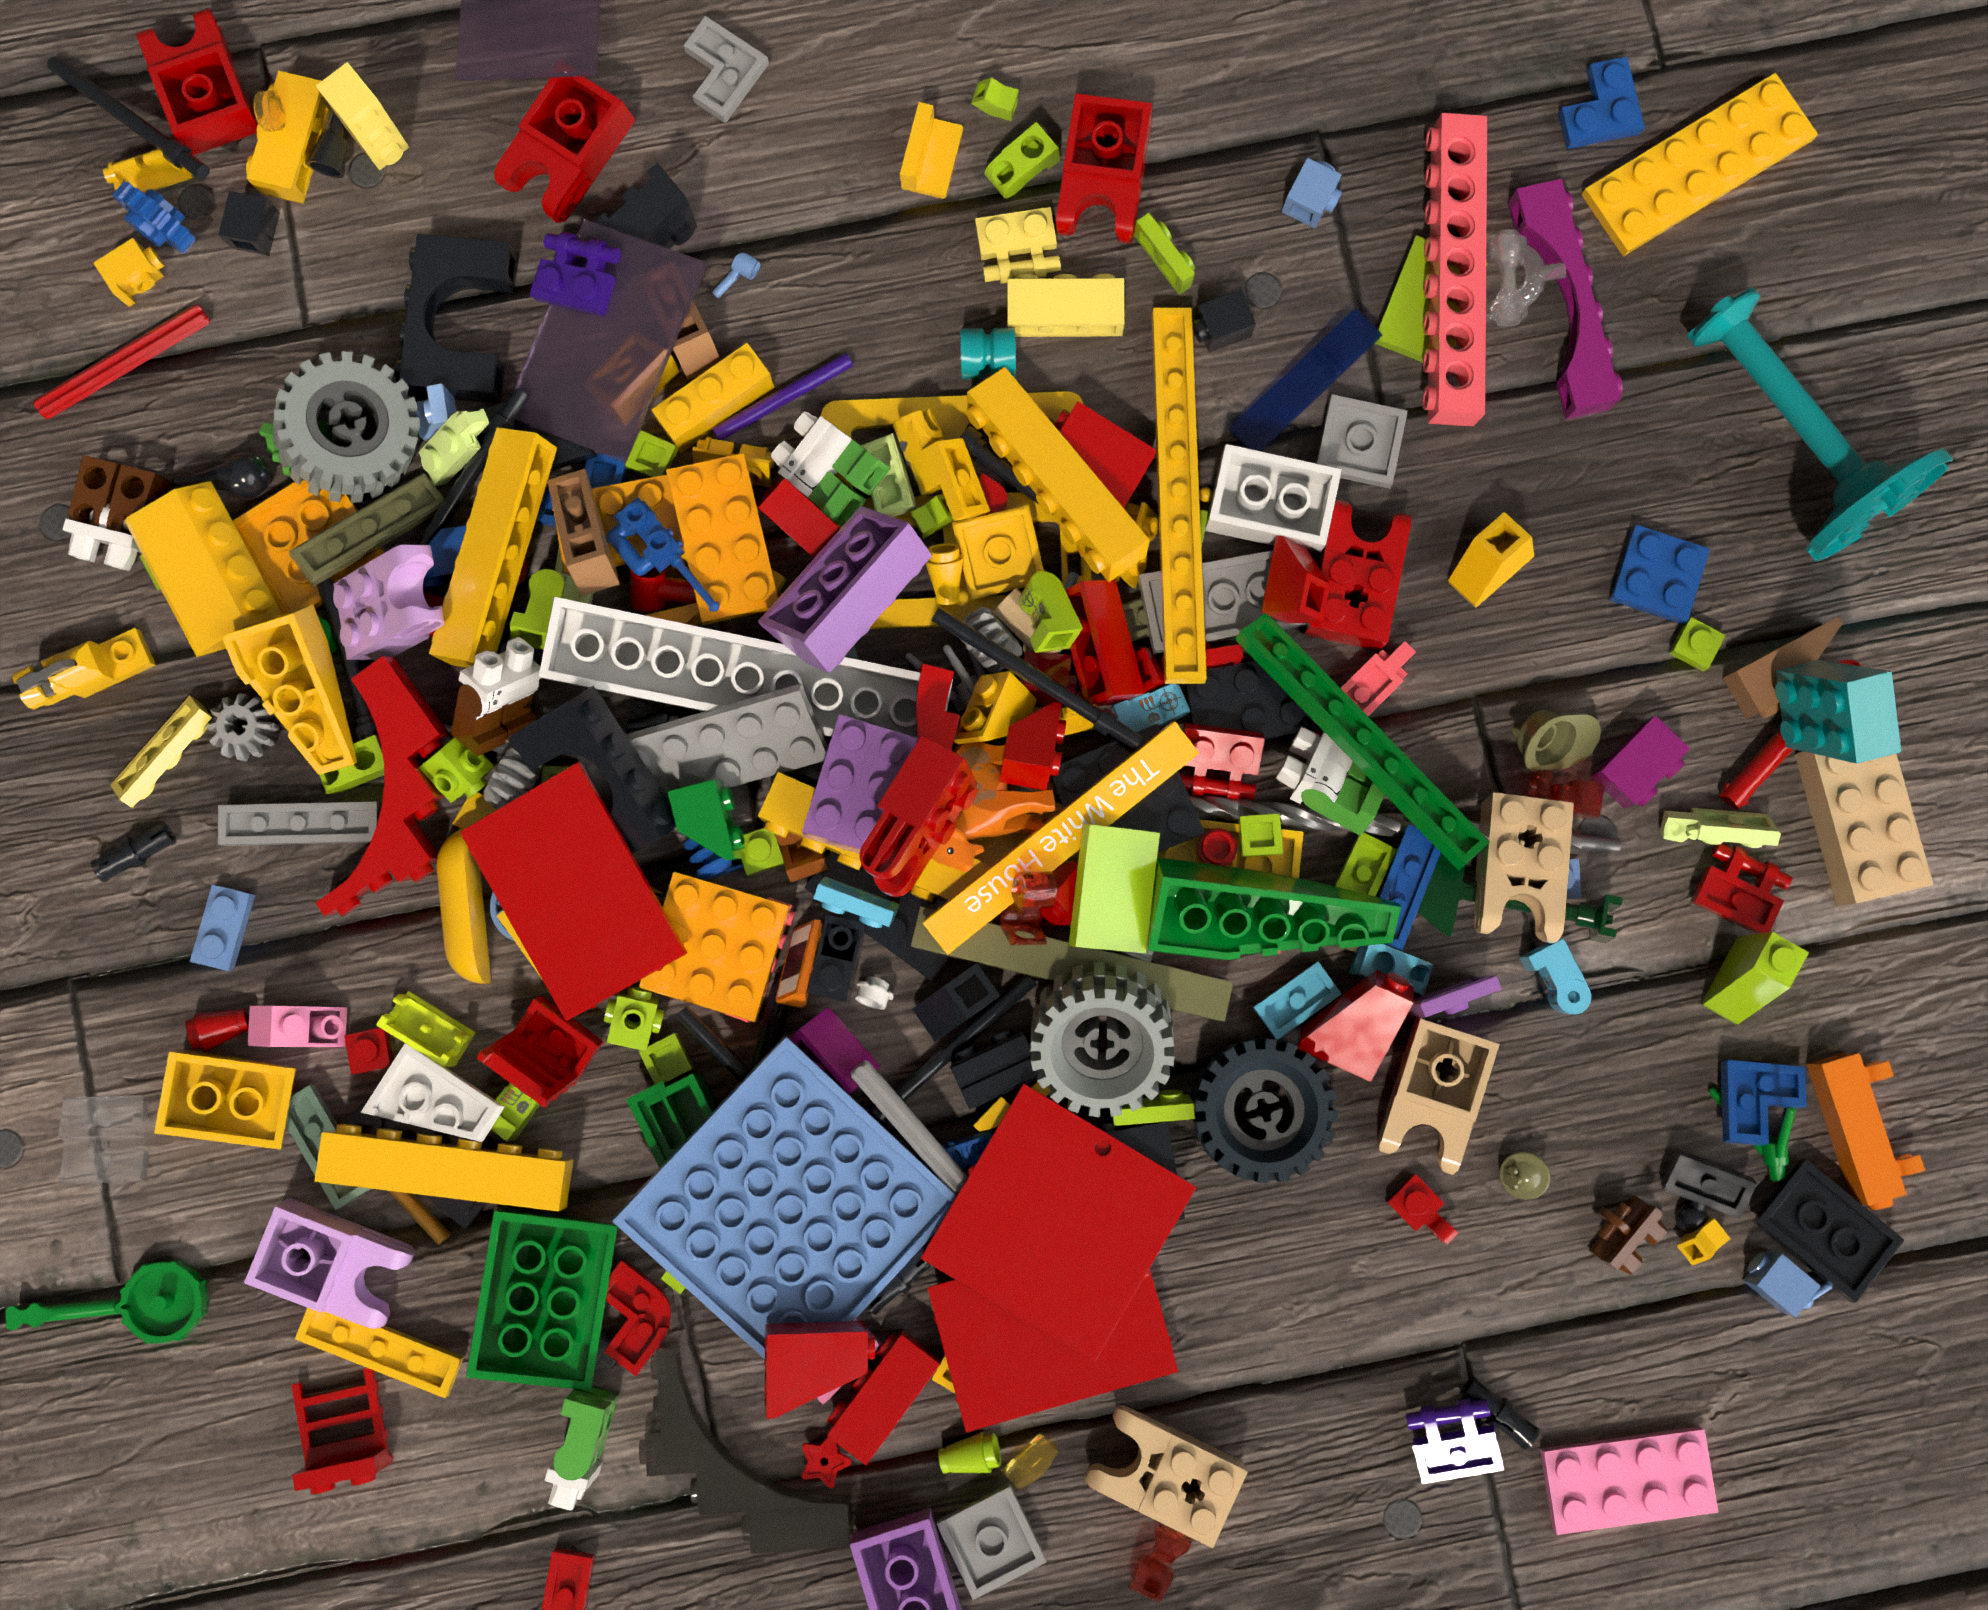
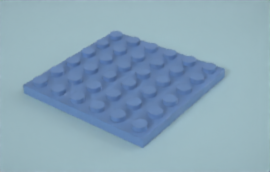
(786, 1202)

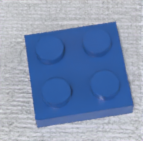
(1659, 574)

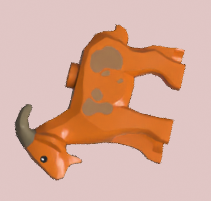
(993, 810)

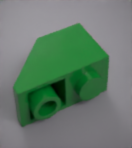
(706, 818)

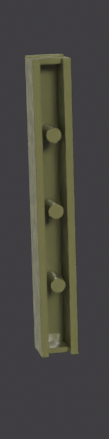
(1183, 989)

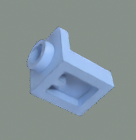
(435, 411)

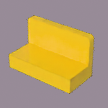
(930, 154)

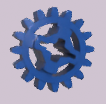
(154, 217)

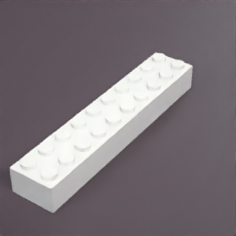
(714, 668)

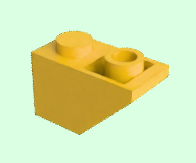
(1492, 559)
(993, 707)

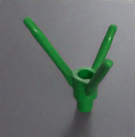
(1776, 1152)

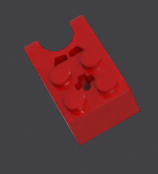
(199, 86)
(569, 137)
(1103, 174)
(1367, 572)
(917, 816)

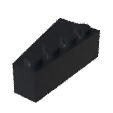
(654, 212)

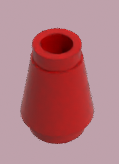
(216, 1027)

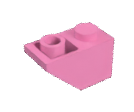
(297, 1026)

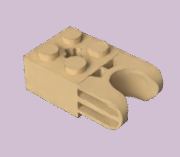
(1520, 873)
(1445, 1103)
(1159, 1471)

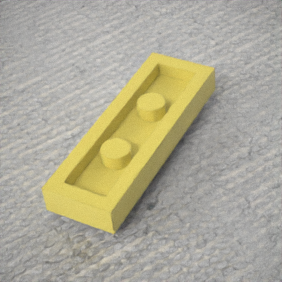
(161, 752)

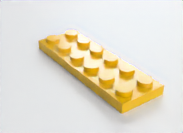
(1699, 164)

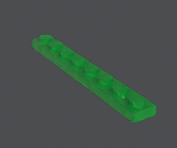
(1362, 741)

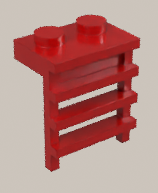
(542, 1052)
(344, 1459)

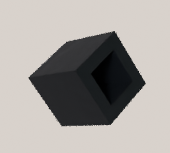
(249, 222)
(1223, 321)

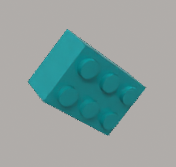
(1838, 710)

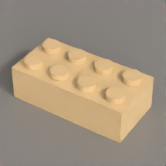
(1864, 827)

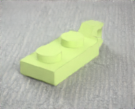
(453, 445)
(1720, 826)

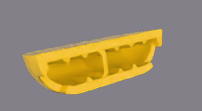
(462, 910)

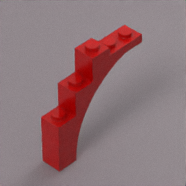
(406, 732)

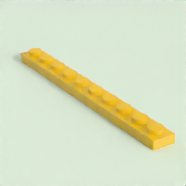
(1178, 497)

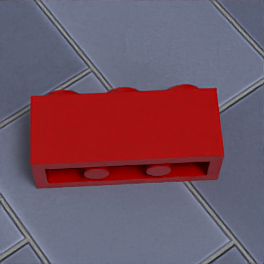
(1104, 647)
(882, 1396)

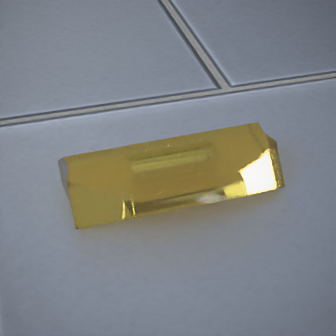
(1031, 1462)

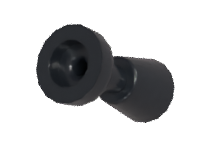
(330, 150)

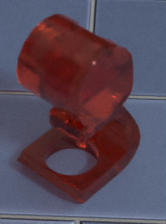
(1584, 794)
(1030, 893)
(1153, 1572)

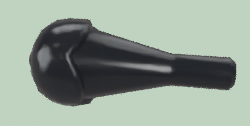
(242, 474)

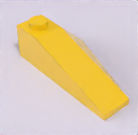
(296, 678)

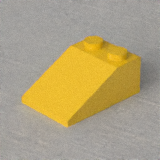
(224, 1099)

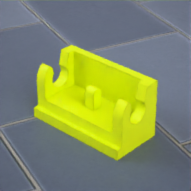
(427, 1029)

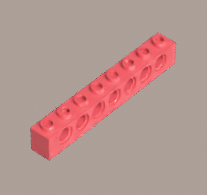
(1467, 140)

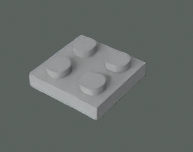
(1362, 440)
(991, 1541)

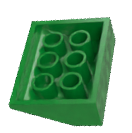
(541, 1299)

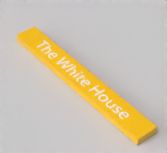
(1060, 836)

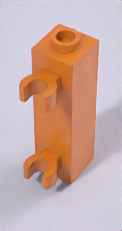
(1858, 1129)

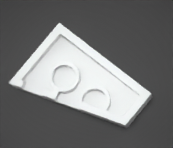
(432, 1097)

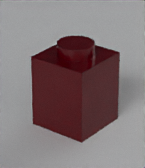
(1055, 666)

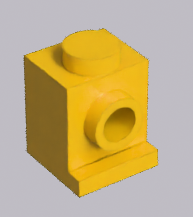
(130, 270)

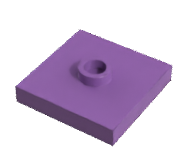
(1454, 997)

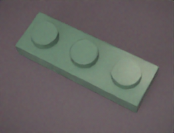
(306, 1121)

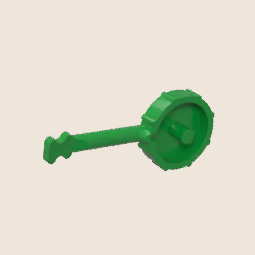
(156, 1304)

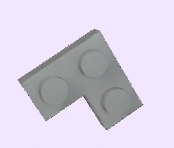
(733, 68)

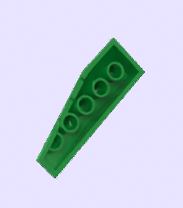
(1248, 911)

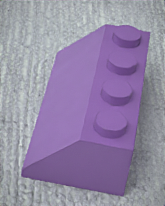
(846, 588)

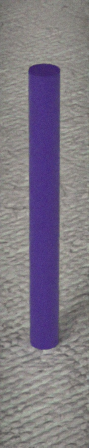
(782, 396)

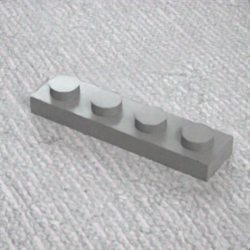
(297, 823)

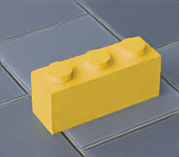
(281, 156)
(713, 397)

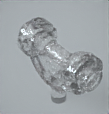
(1511, 304)

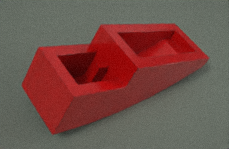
(930, 704)

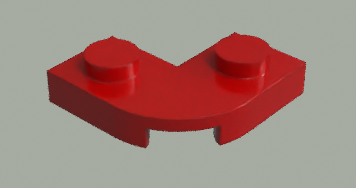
(647, 1316)

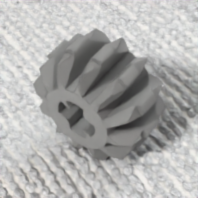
(992, 627)
(228, 724)
(510, 780)

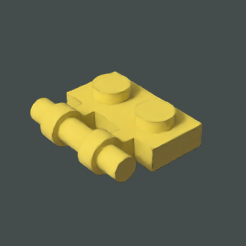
(1016, 235)

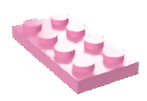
(1628, 1480)

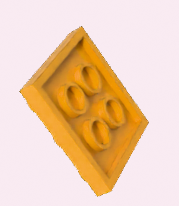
(285, 523)
(728, 945)

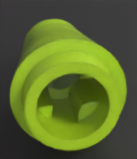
(971, 1455)

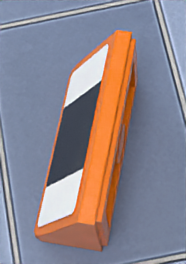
(799, 964)

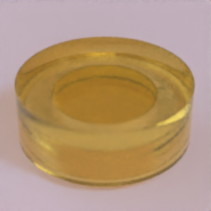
(269, 111)

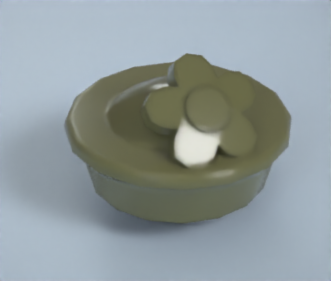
(1524, 1175)

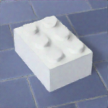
(1271, 497)

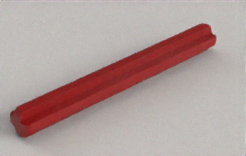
(121, 361)

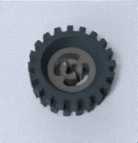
(1275, 1153)

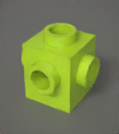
(456, 770)
(629, 1031)

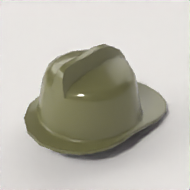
(1556, 739)

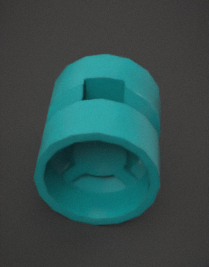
(987, 352)

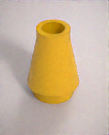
(945, 572)

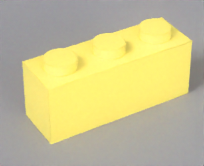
(363, 116)
(1065, 306)

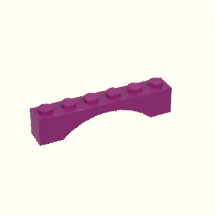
(1546, 220)

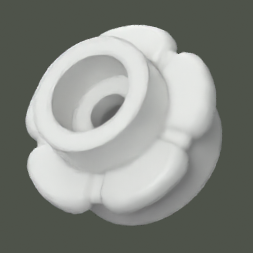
(873, 993)

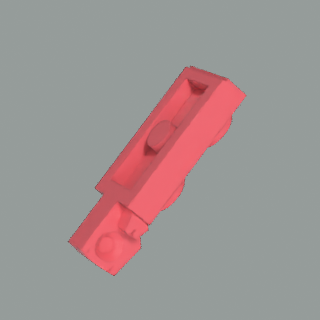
(1378, 678)

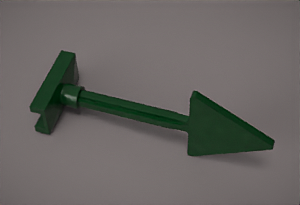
(1447, 889)

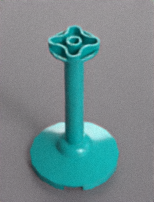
(1862, 486)

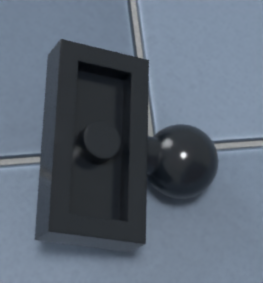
(1705, 1186)

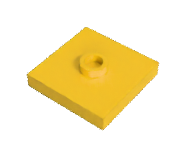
(998, 551)

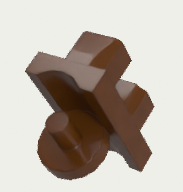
(1624, 1233)

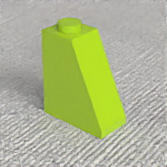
(1753, 975)

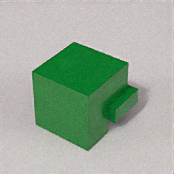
(672, 1113)

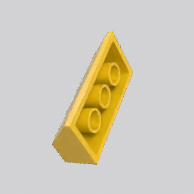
(201, 565)

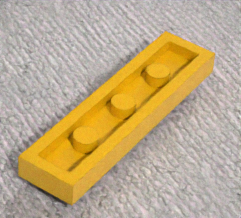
(383, 1351)

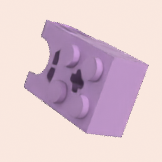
(385, 604)
(337, 1266)

